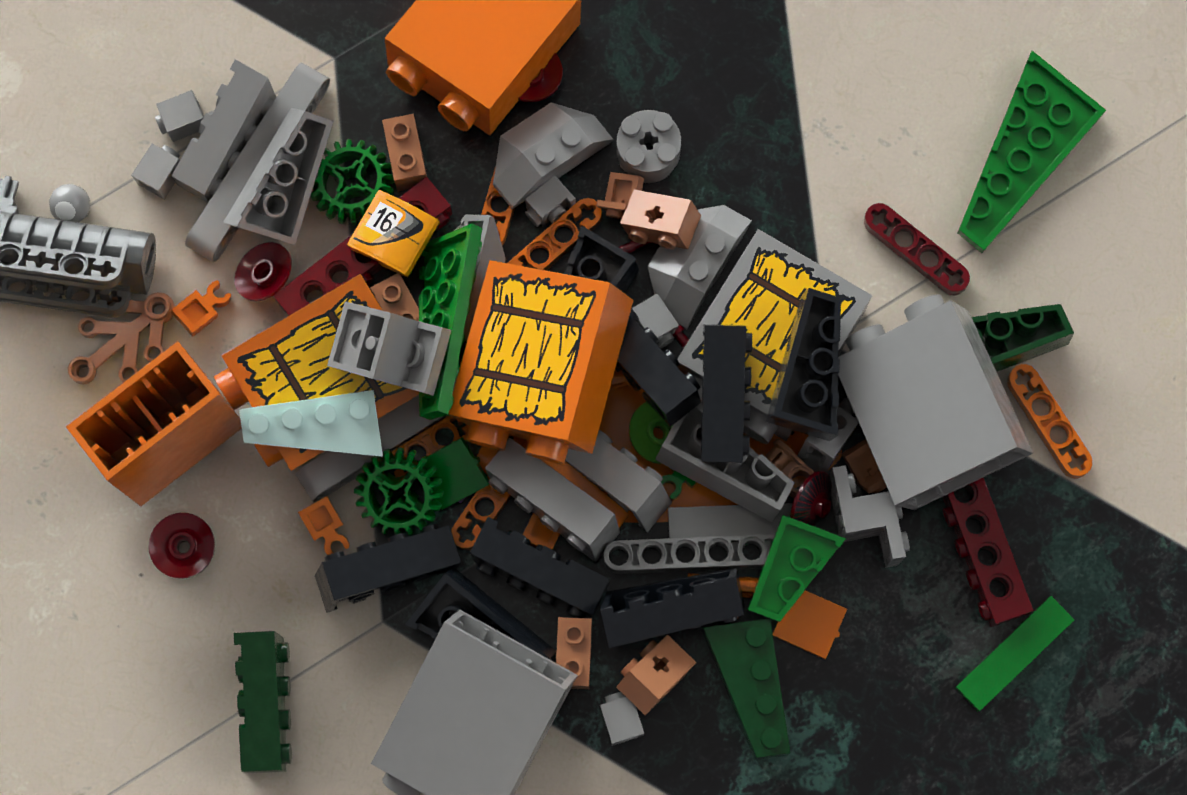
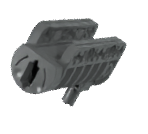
(70, 259)

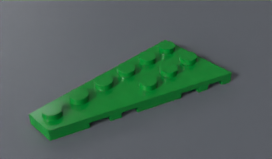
(1035, 137)
(445, 303)

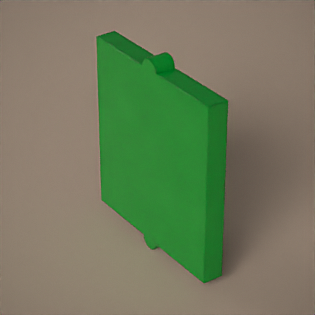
(459, 472)

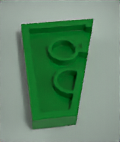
(791, 565)

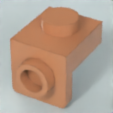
(619, 193)
(864, 467)

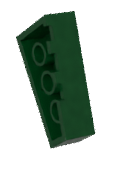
(1023, 334)
(750, 674)
(263, 702)

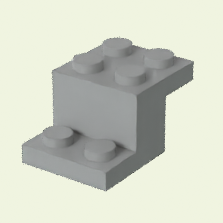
(389, 348)
(868, 516)

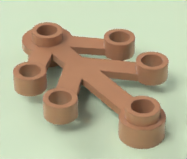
(126, 335)

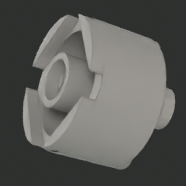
(652, 128)

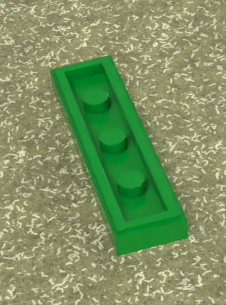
(1014, 653)

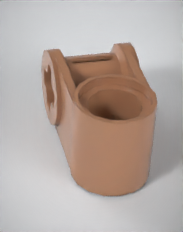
(788, 463)

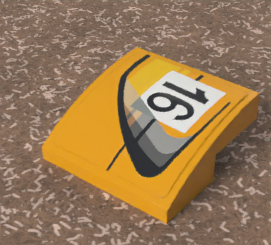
(393, 233)

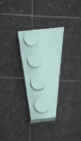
(325, 423)

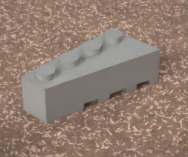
(553, 499)

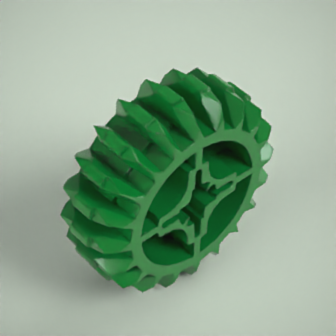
(357, 170)
(390, 483)

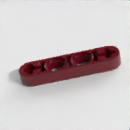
(912, 253)

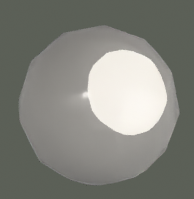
(69, 203)

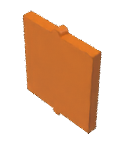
(811, 624)

